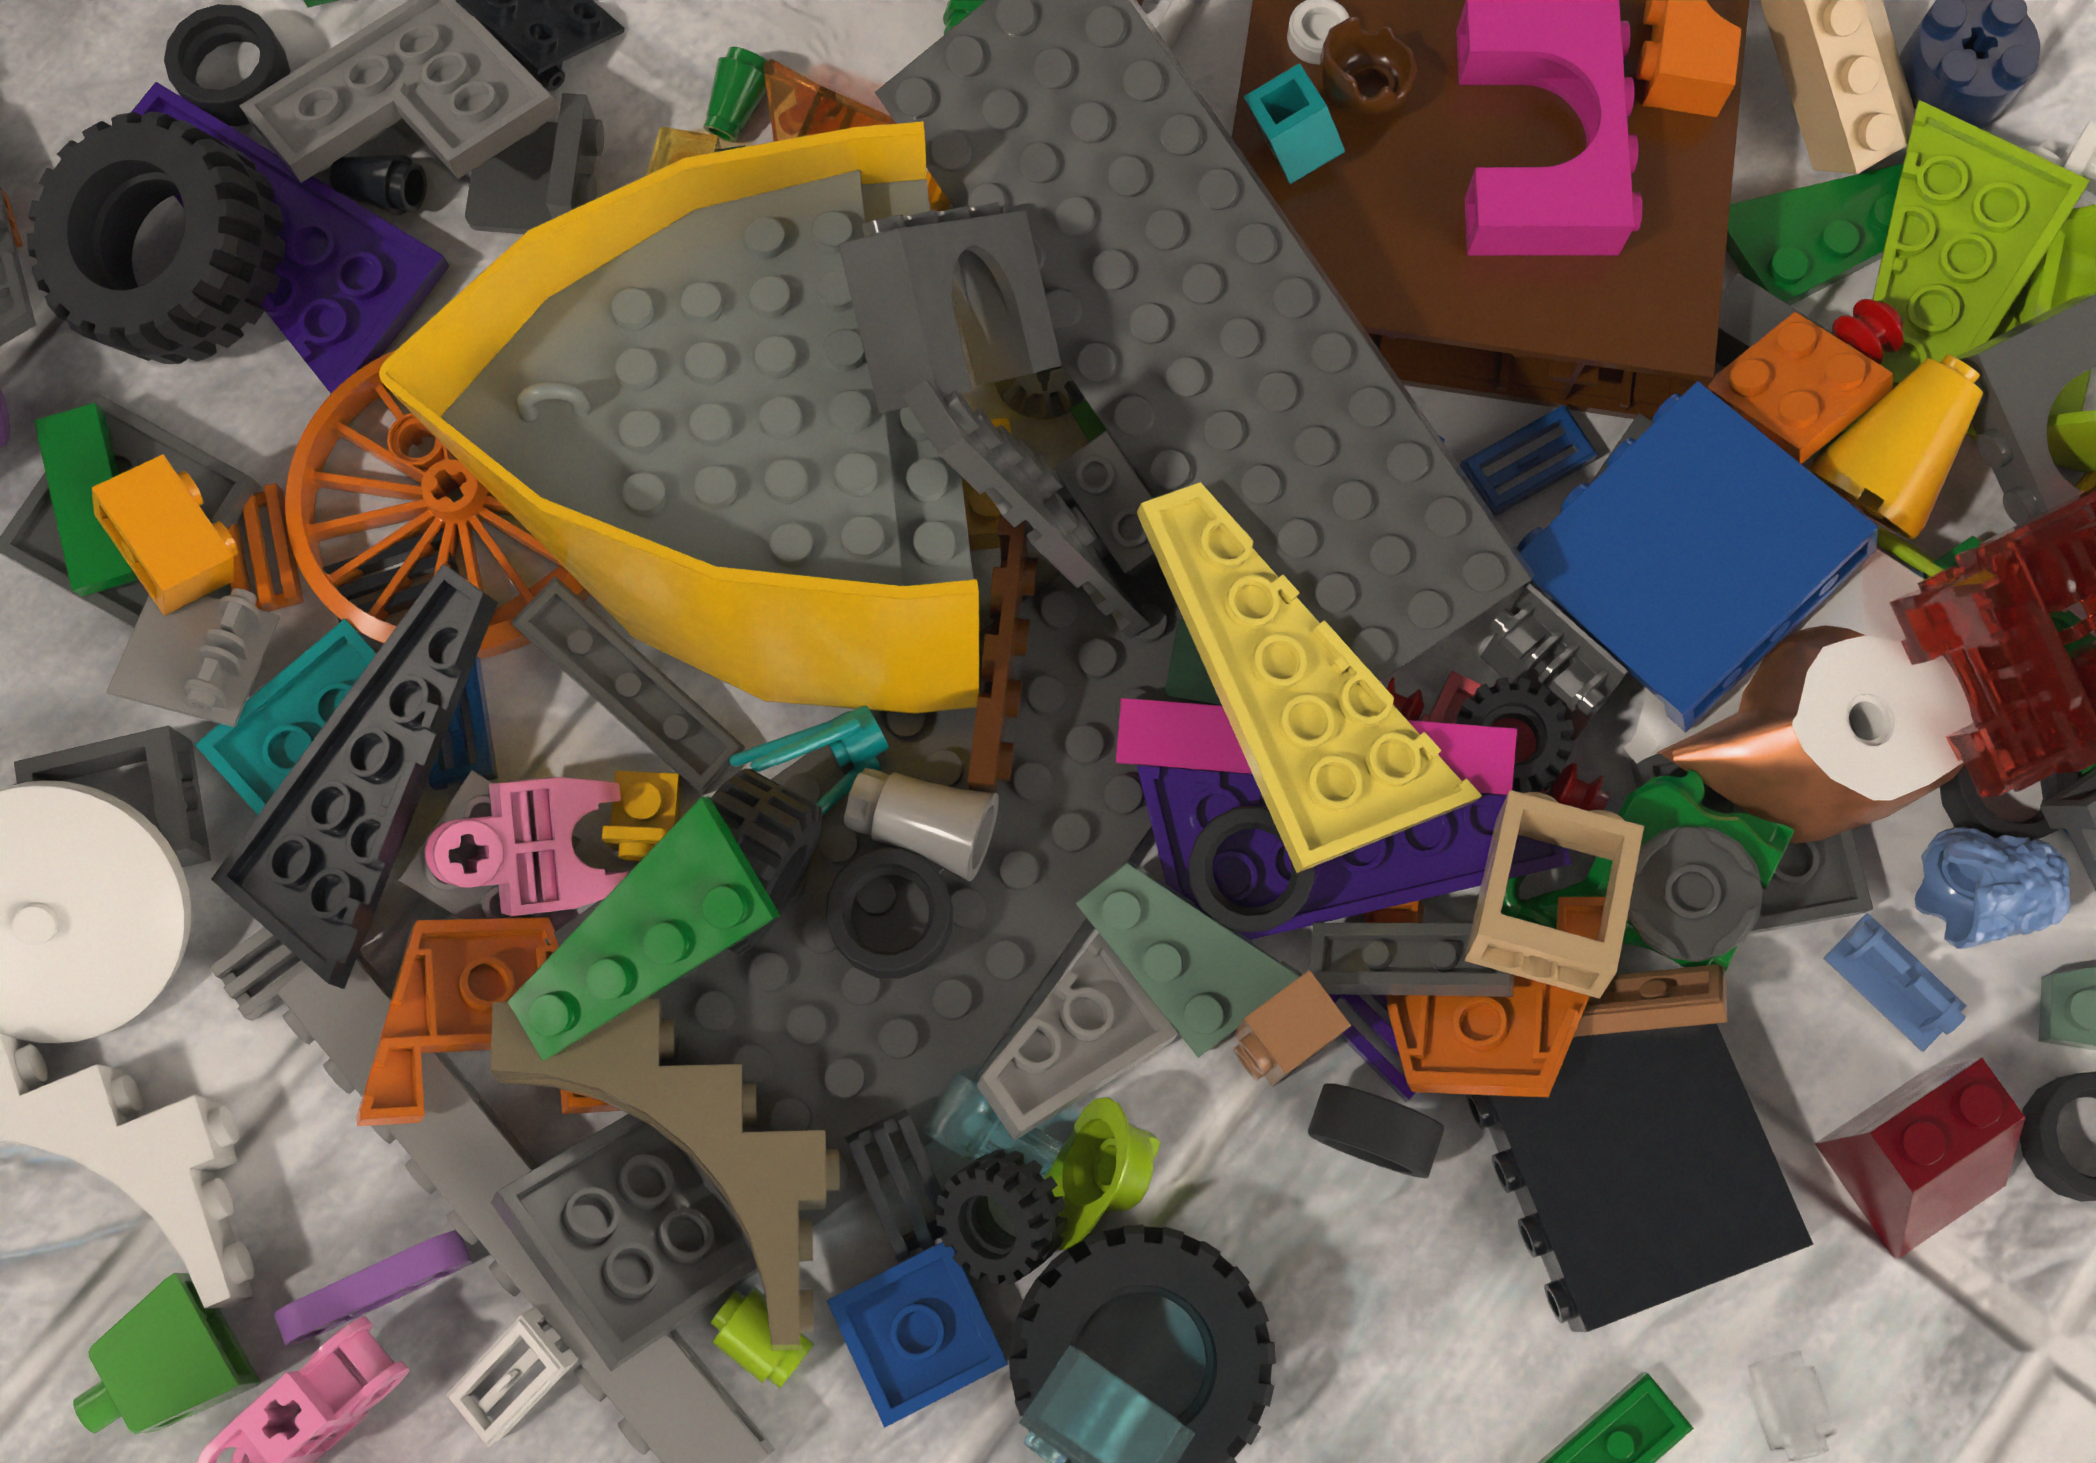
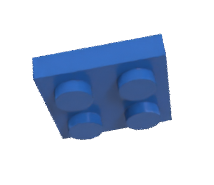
(917, 1333)

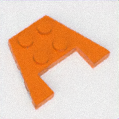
(446, 1004)
(1490, 1040)

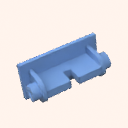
(1896, 983)

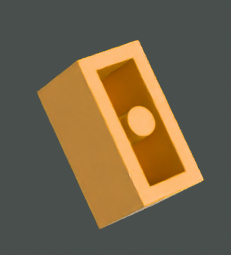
(165, 533)

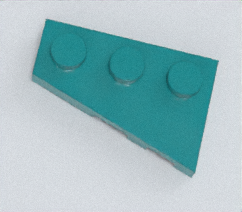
(286, 715)

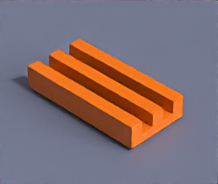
(292, 594)

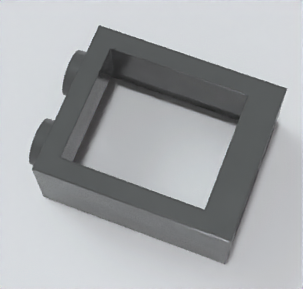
(171, 778)

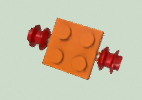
(1810, 384)

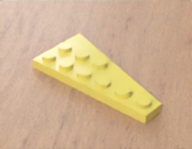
(1304, 708)

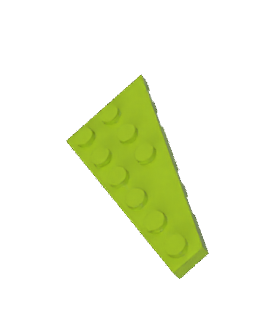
(1964, 235)

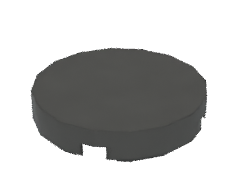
(1694, 894)

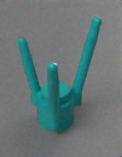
(849, 736)

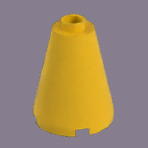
(1904, 446)

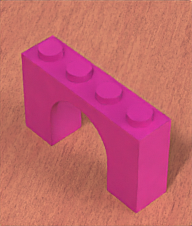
(1579, 56)

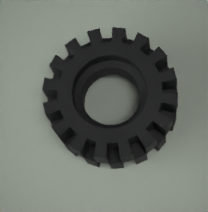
(1539, 713)

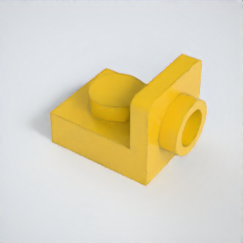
(644, 814)

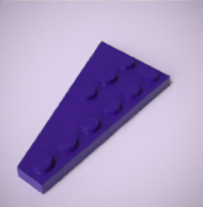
(344, 272)
(1256, 868)

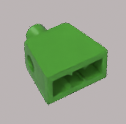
(164, 1362)

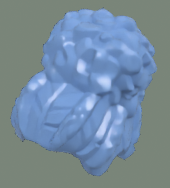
(1992, 885)

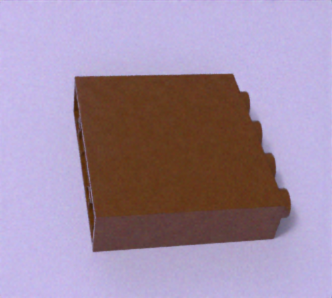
(1507, 327)

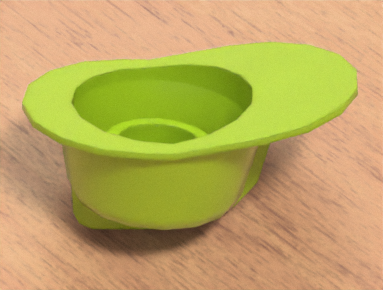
(1101, 1167)

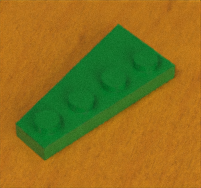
(655, 926)

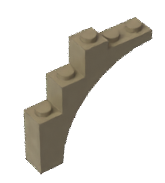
(702, 1113)

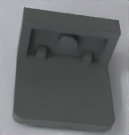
(539, 173)

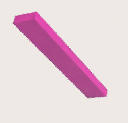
(1204, 740)

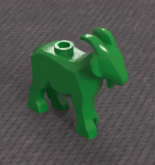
(1661, 806)

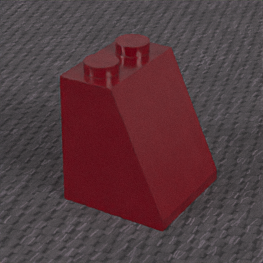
(1927, 1152)

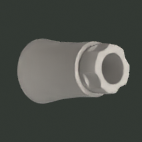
(924, 818)

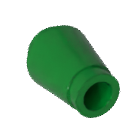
(735, 93)

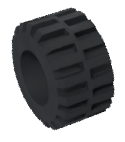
(774, 833)

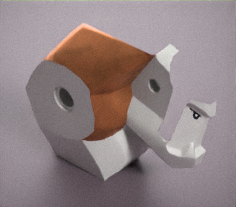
(1828, 720)

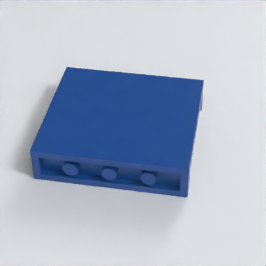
(1696, 552)

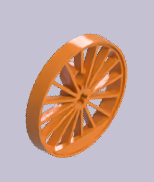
(429, 512)

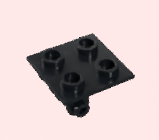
(544, 31)

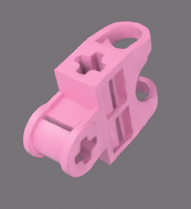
(528, 846)
(313, 1406)

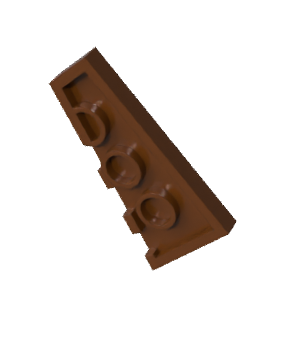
(1009, 637)

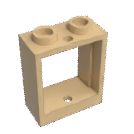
(1538, 950)

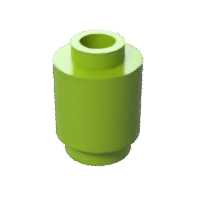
(747, 1341)

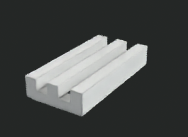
(541, 1348)

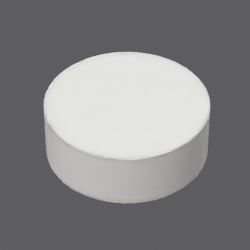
(1310, 27)

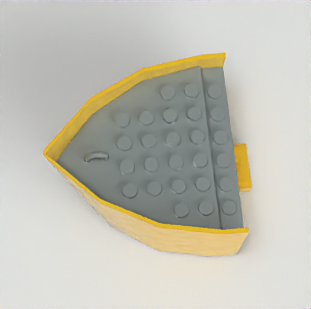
(700, 429)

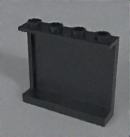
(1641, 1173)

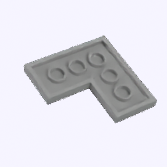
(414, 65)

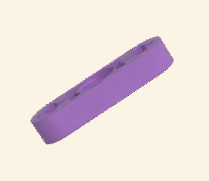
(372, 1288)

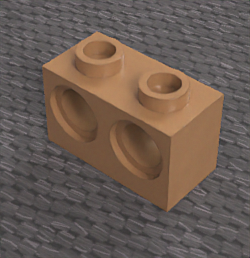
(1288, 1030)

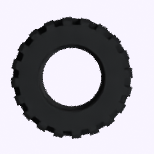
(93, 216)
(1184, 1272)

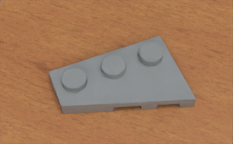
(1075, 1042)

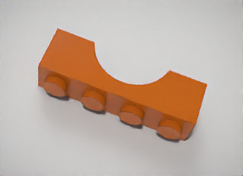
(1689, 57)

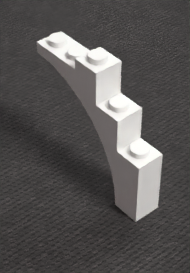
(156, 1158)

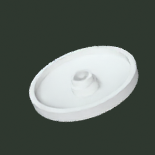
(86, 912)

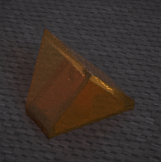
(809, 107)

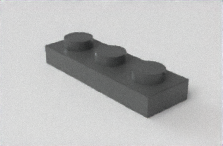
(1401, 960)

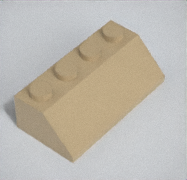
(1842, 80)

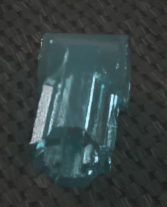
(971, 1127)

